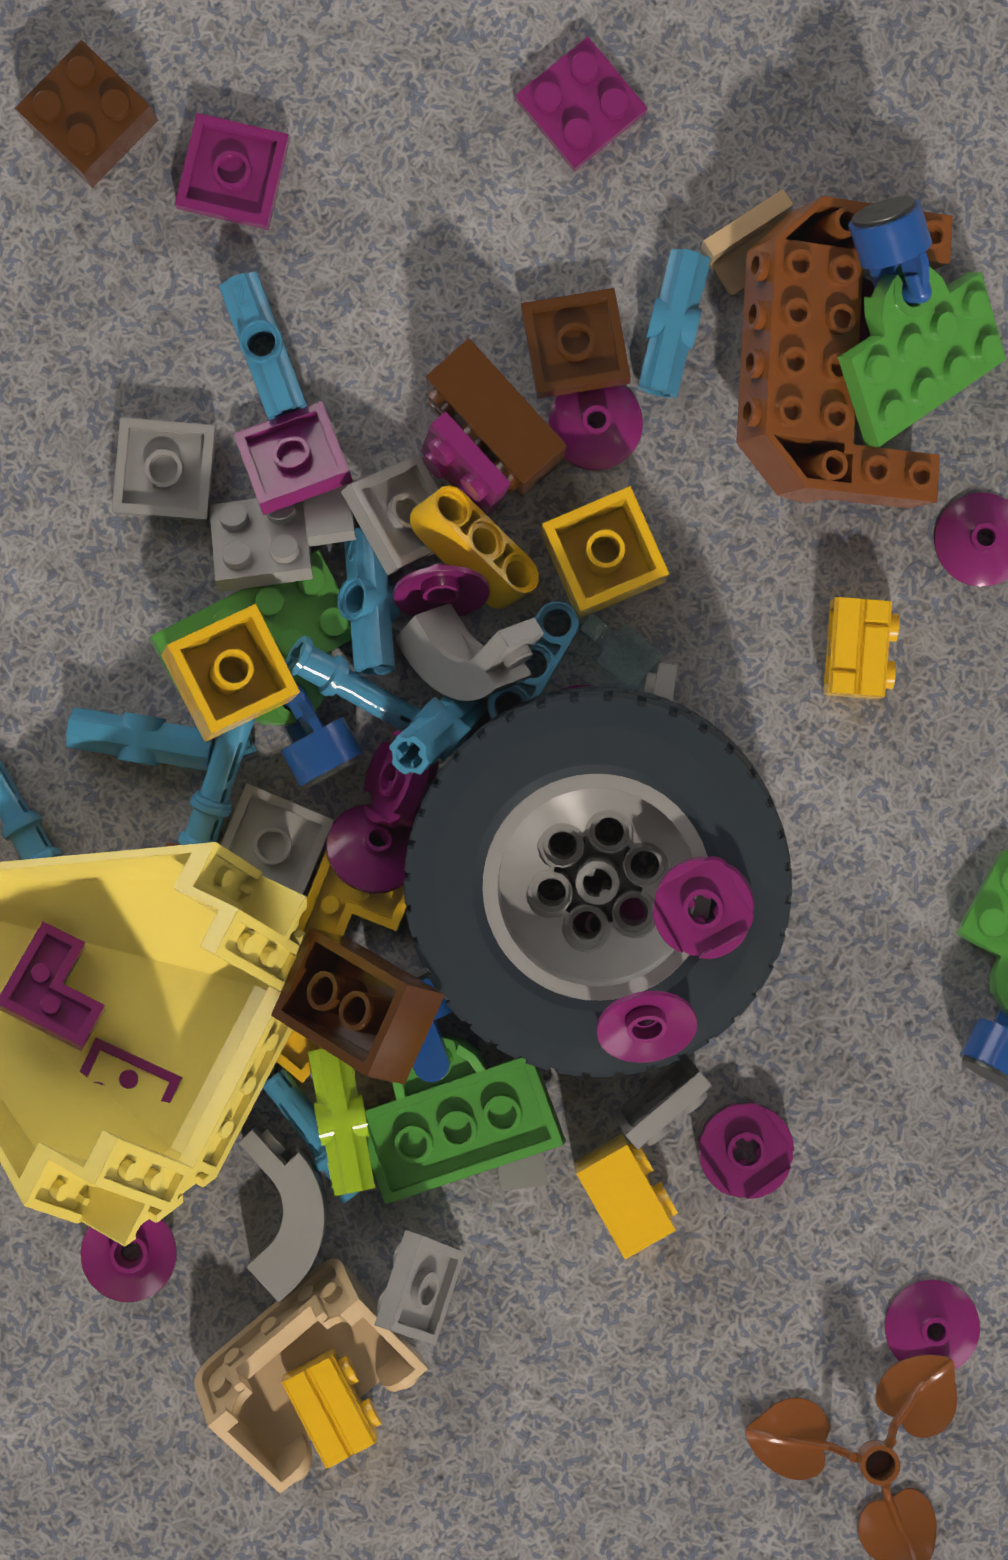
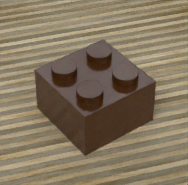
(86, 113)

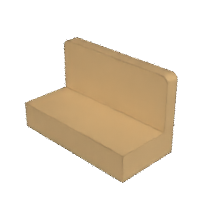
(730, 244)

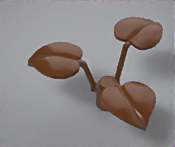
(920, 1397)

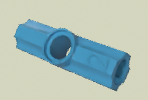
(254, 319)
(674, 323)
(370, 607)
(435, 733)
(138, 739)

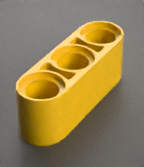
(470, 539)

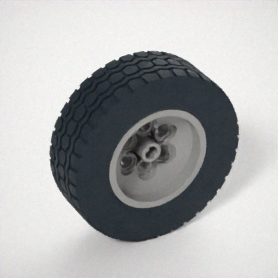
(484, 847)

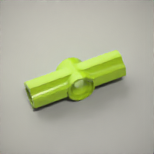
(341, 1123)

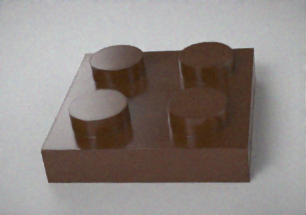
(575, 343)

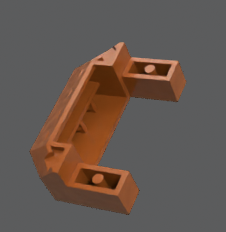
(792, 390)

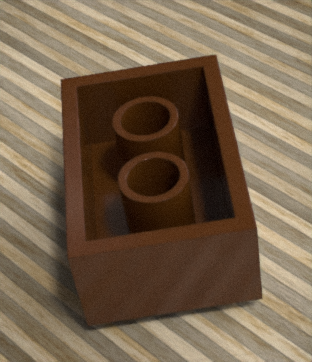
(495, 417)
(357, 1006)

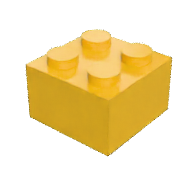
(604, 552)
(230, 672)
(624, 1195)

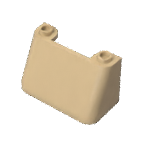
(243, 1379)

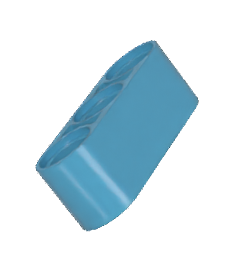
(550, 648)

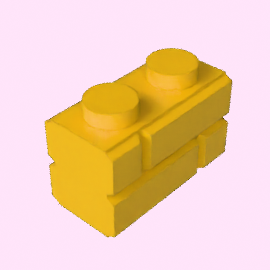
(860, 648)
(332, 1407)

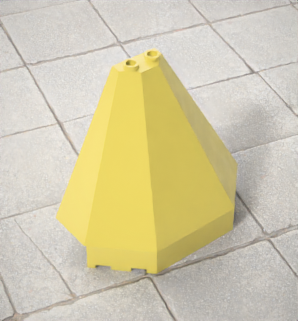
(189, 968)

